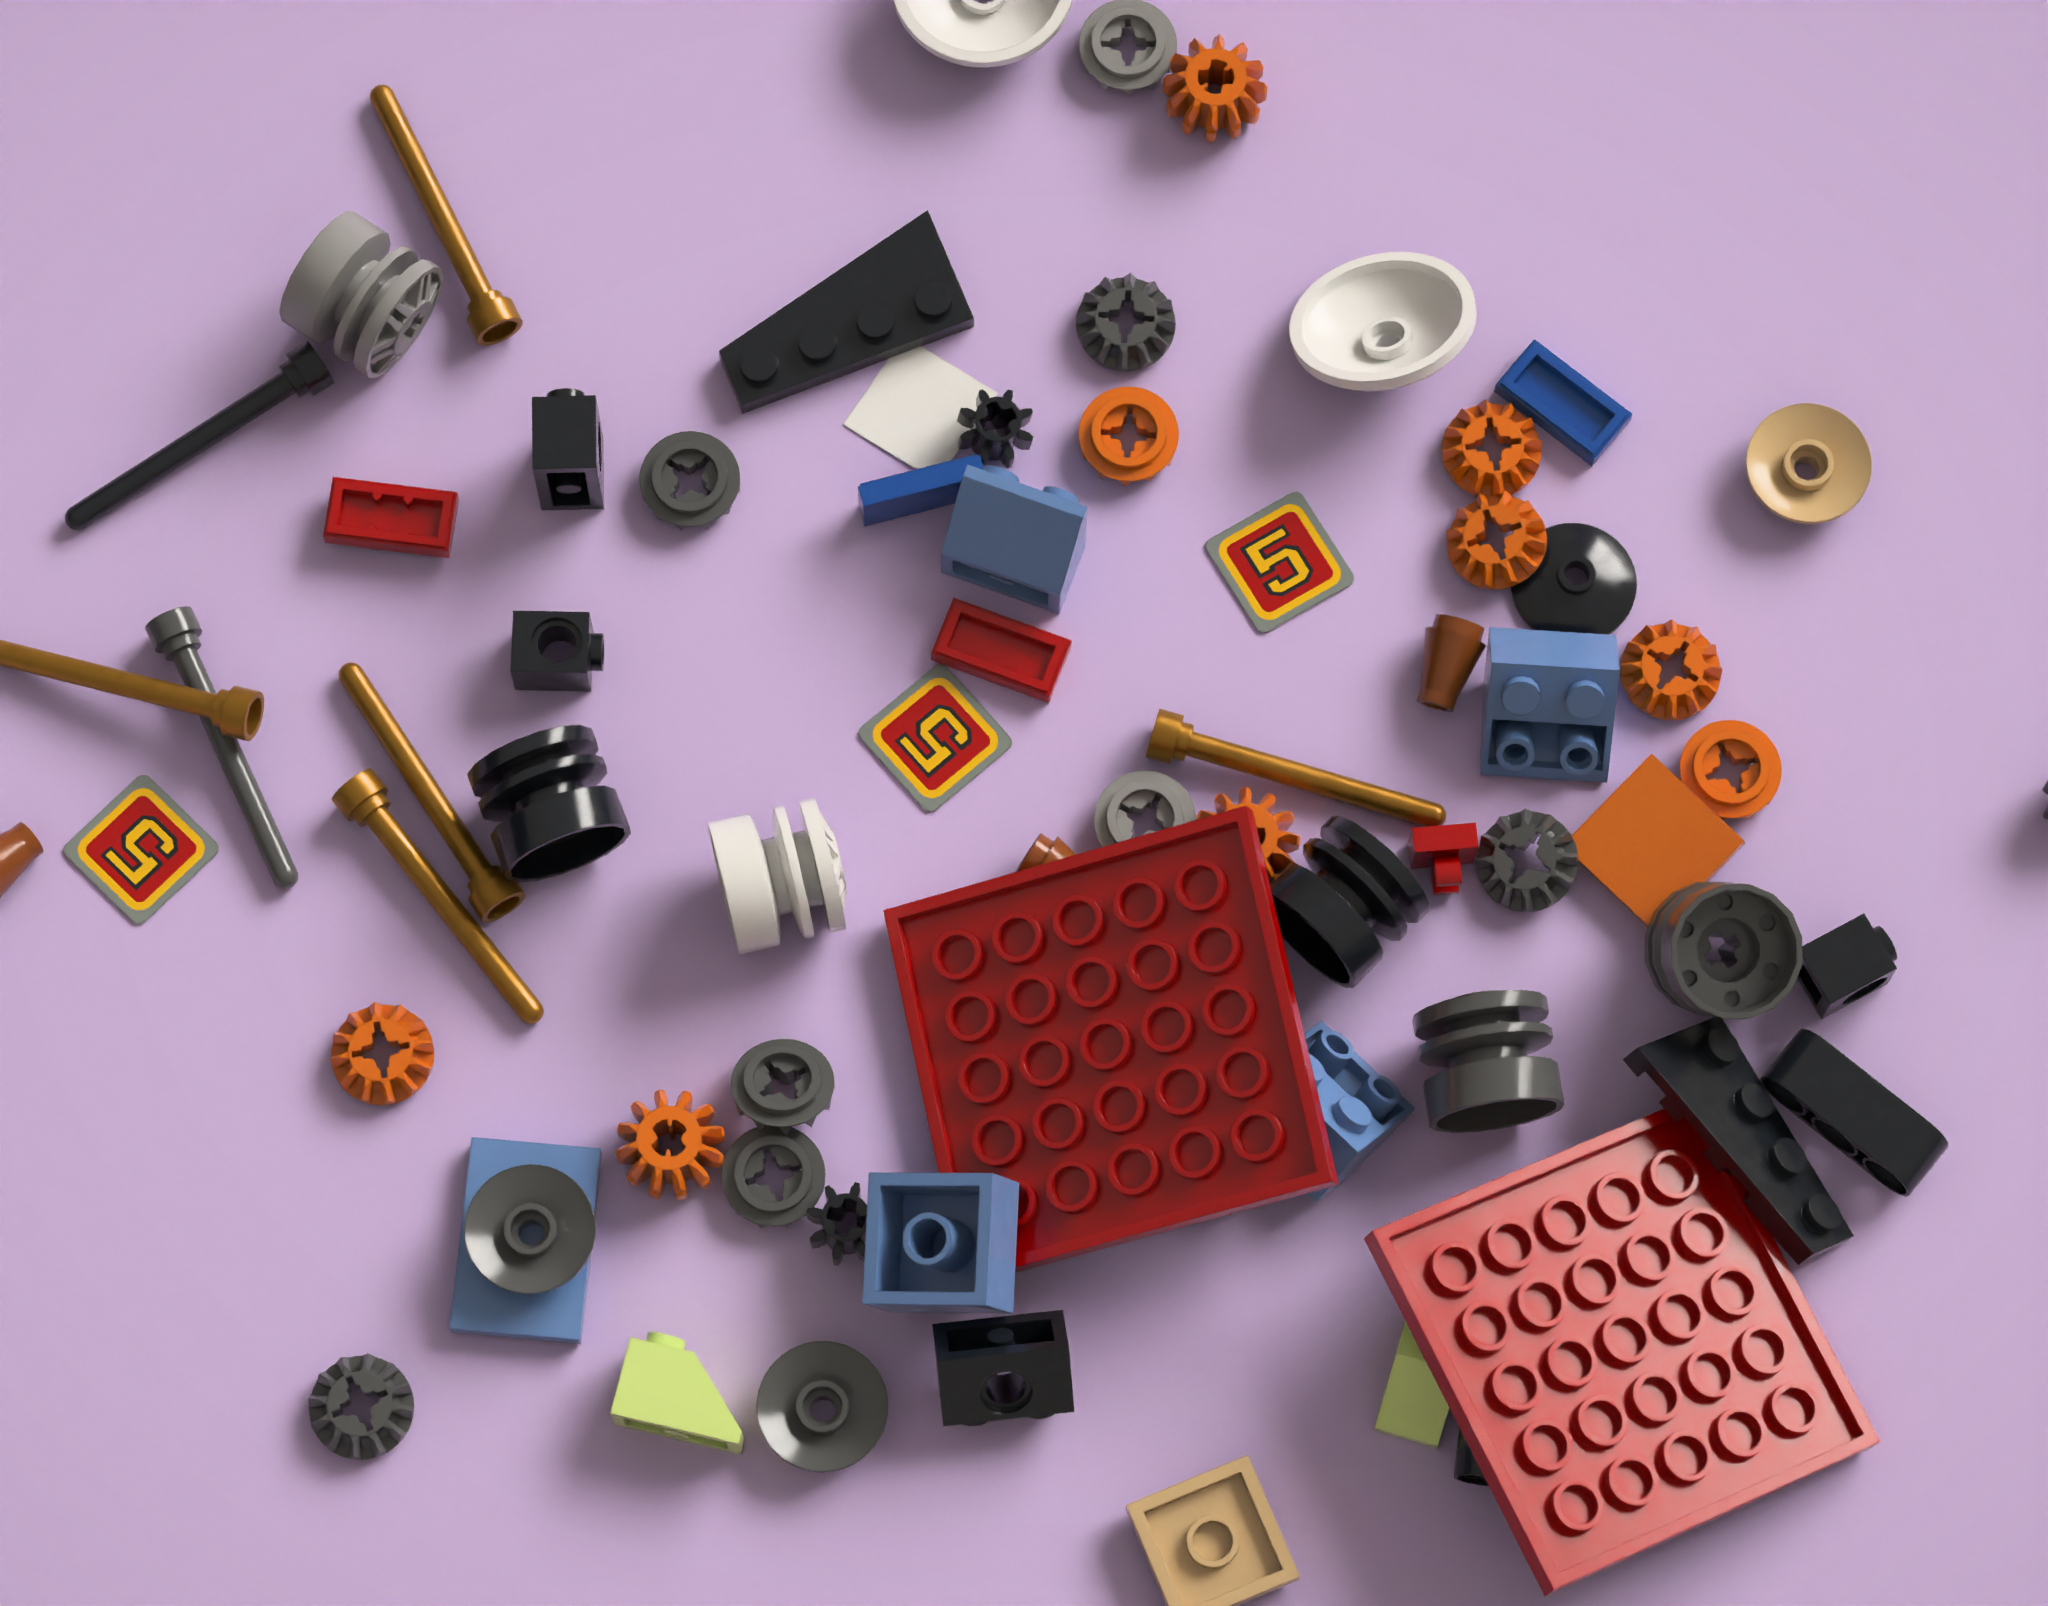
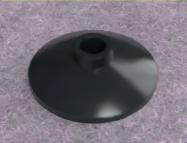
(1598, 605)

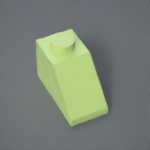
(672, 1396)
(1412, 1400)

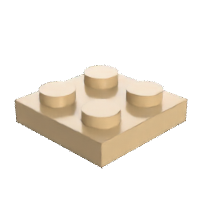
(1213, 1539)

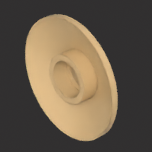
(1814, 437)

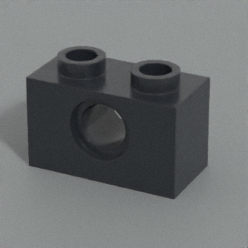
(567, 451)
(978, 1349)

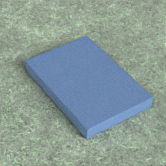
(491, 1311)

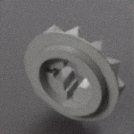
(1149, 30)
(1135, 794)

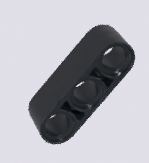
(1854, 1112)

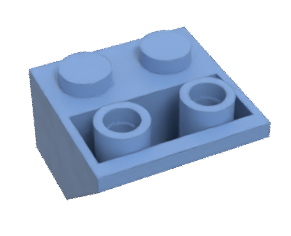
(1014, 537)
(1549, 704)
(1355, 1102)

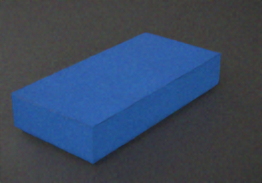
(1563, 402)
(913, 490)

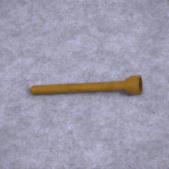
(491, 315)
(233, 710)
(1177, 739)
(365, 801)
(490, 891)

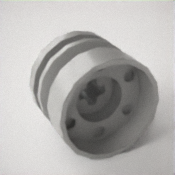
(361, 294)

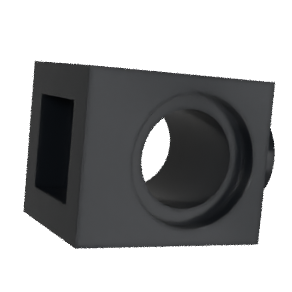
(535, 631)
(1846, 965)

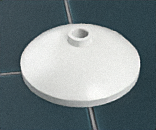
(982, 32)
(1383, 321)

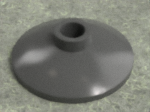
(522, 1198)
(822, 1373)

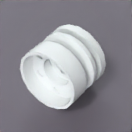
(778, 875)

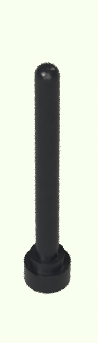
(299, 375)

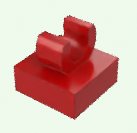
(1443, 850)

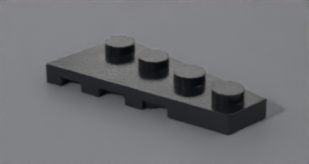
(859, 316)
(1746, 1136)

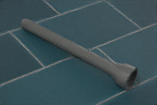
(176, 636)

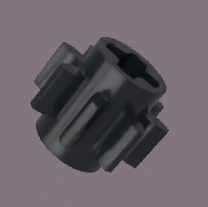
(1002, 414)
(835, 1210)

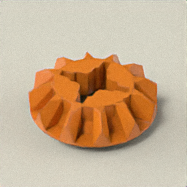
(1106, 417)
(1473, 469)
(1480, 563)
(1681, 696)
(1741, 745)
(406, 1069)

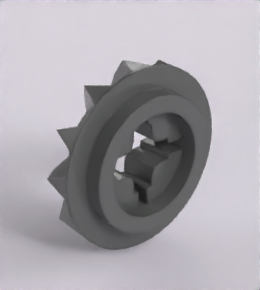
(1102, 337)
(687, 453)
(1534, 889)
(789, 1062)
(790, 1151)
(389, 1418)

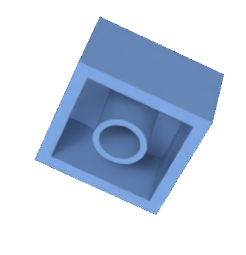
(940, 1243)

